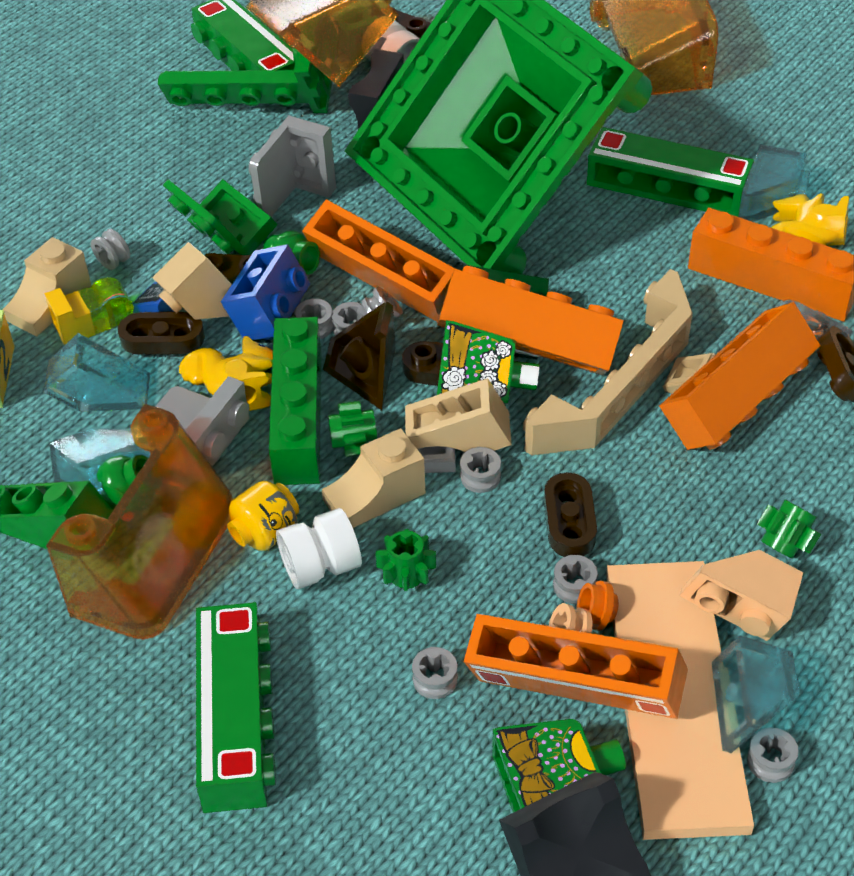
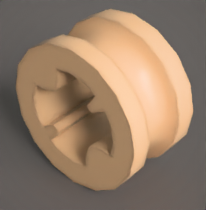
(573, 619)

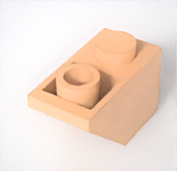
(747, 591)

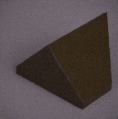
(364, 354)

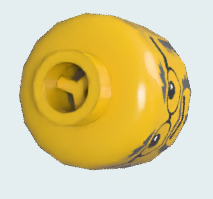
(261, 512)

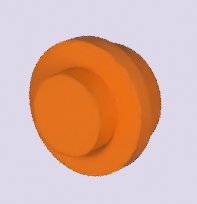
(600, 602)

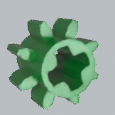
(352, 428)
(788, 529)
(406, 559)

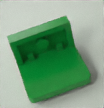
(226, 214)

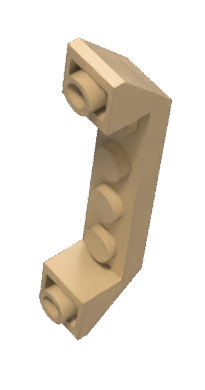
(563, 427)

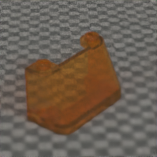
(327, 32)
(664, 40)
(148, 553)

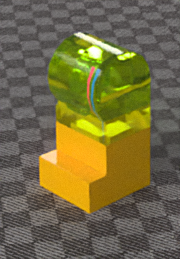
(89, 309)

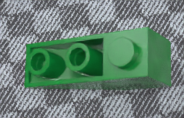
(38, 509)

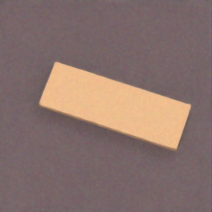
(678, 764)

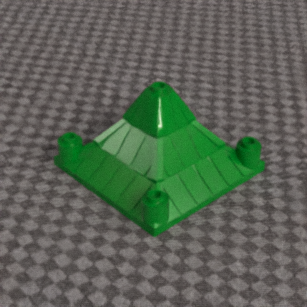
(492, 121)

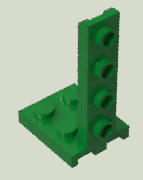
(250, 87)

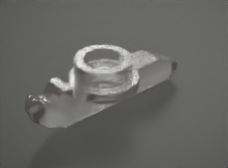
(817, 320)

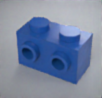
(265, 290)

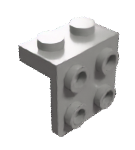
(292, 158)
(212, 420)

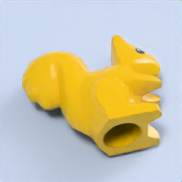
(813, 218)
(211, 369)

